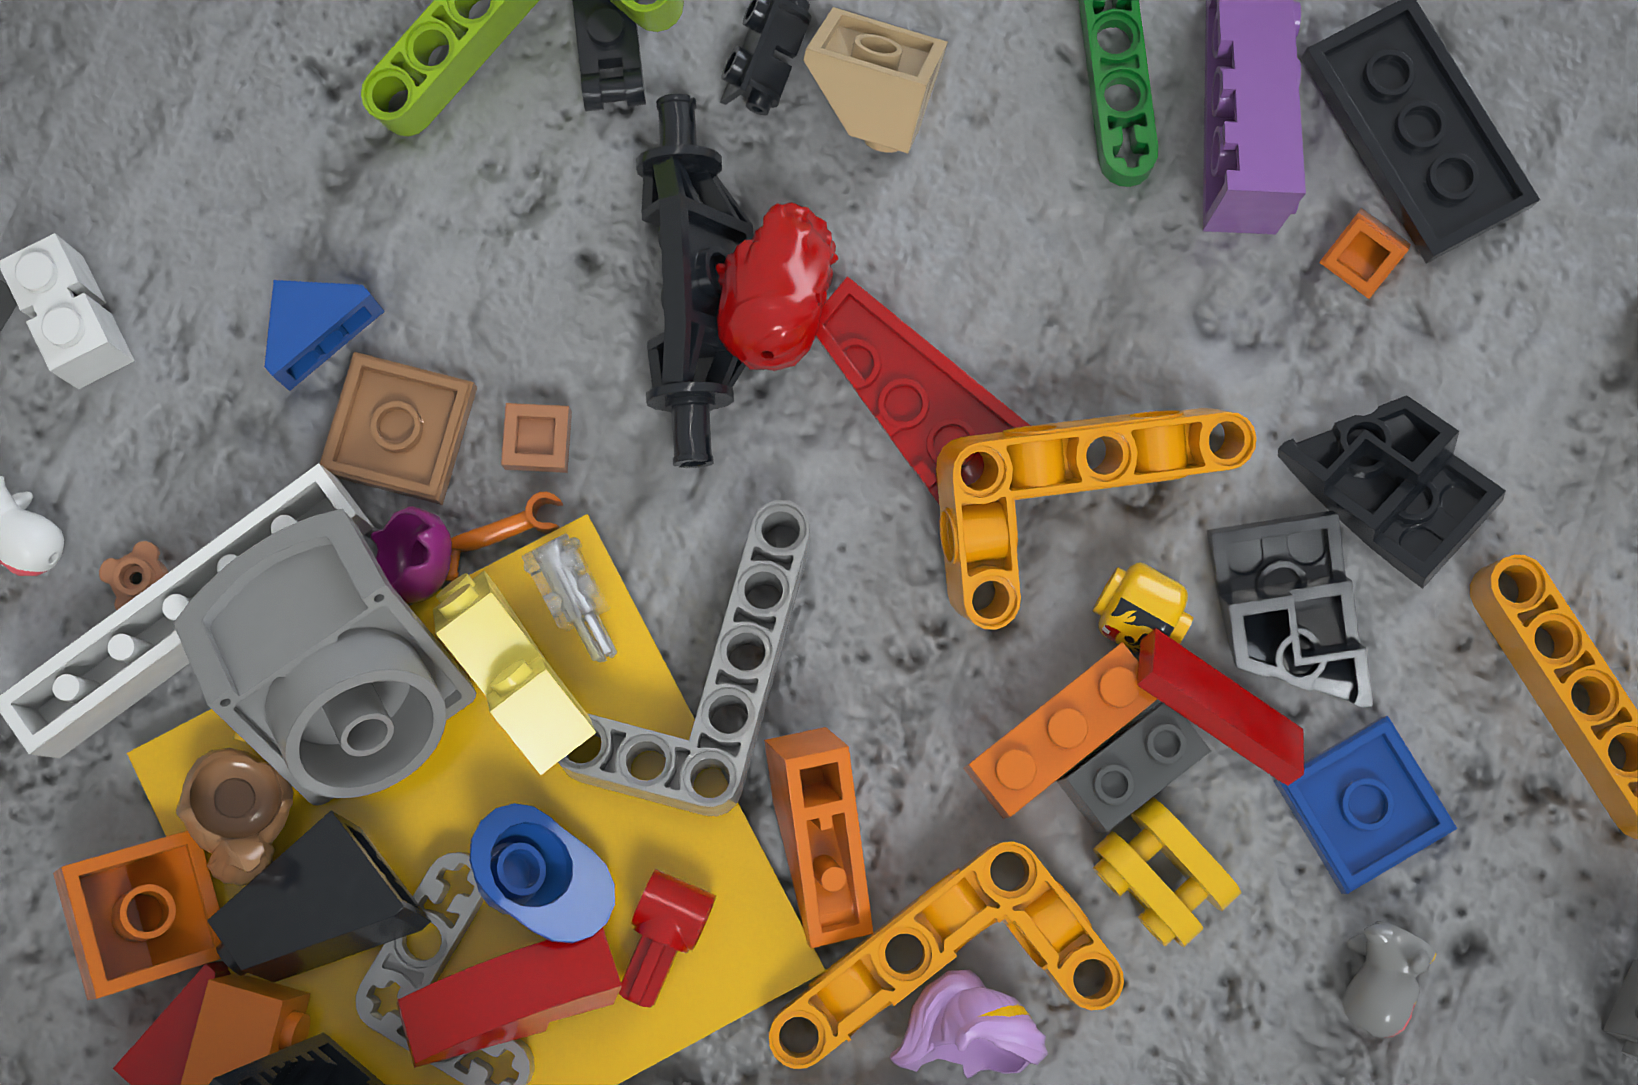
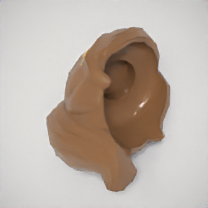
(235, 812)

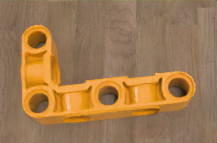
(1049, 460)
(944, 920)

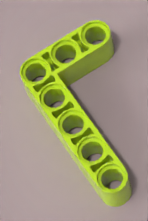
(469, 47)

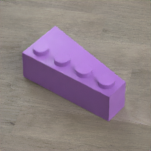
(1252, 116)

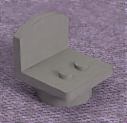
(321, 661)

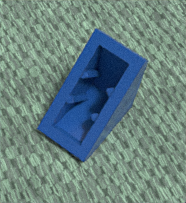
(312, 324)

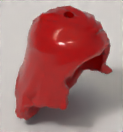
(776, 289)

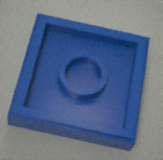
(1366, 805)

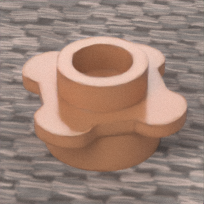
(120, 572)

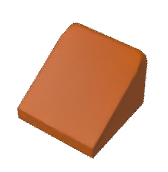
(1365, 253)

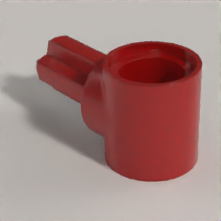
(669, 921)

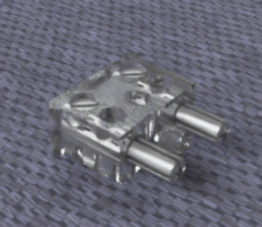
(571, 592)

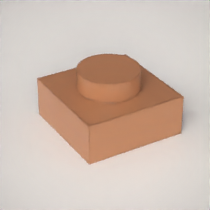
(536, 437)

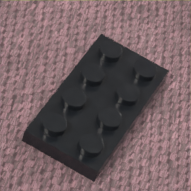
(1419, 128)

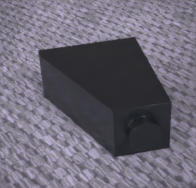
(316, 905)

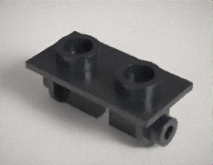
(753, 69)

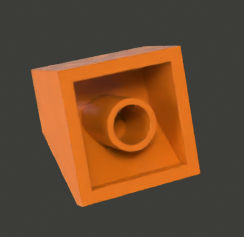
(139, 913)

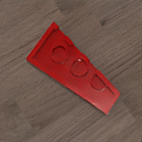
(908, 383)

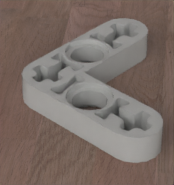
(398, 965)

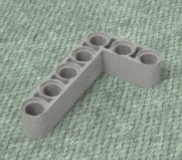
(724, 685)

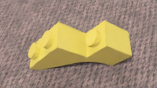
(510, 671)

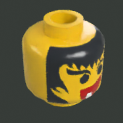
(1138, 603)

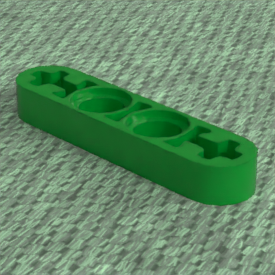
(1127, 69)

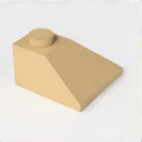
(875, 77)

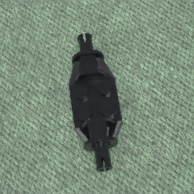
(692, 243)

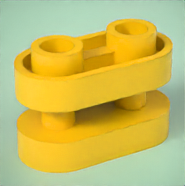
(1166, 912)

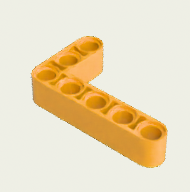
(1552, 679)

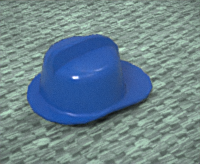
(540, 874)

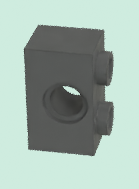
(1133, 767)

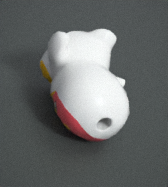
(27, 540)

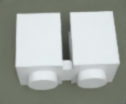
(70, 331)

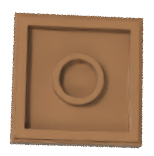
(398, 428)

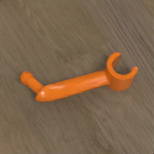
(502, 529)

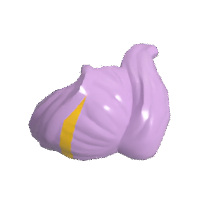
(970, 1027)

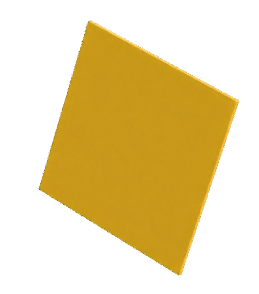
(749, 944)

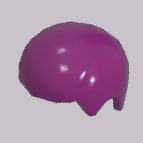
(414, 553)

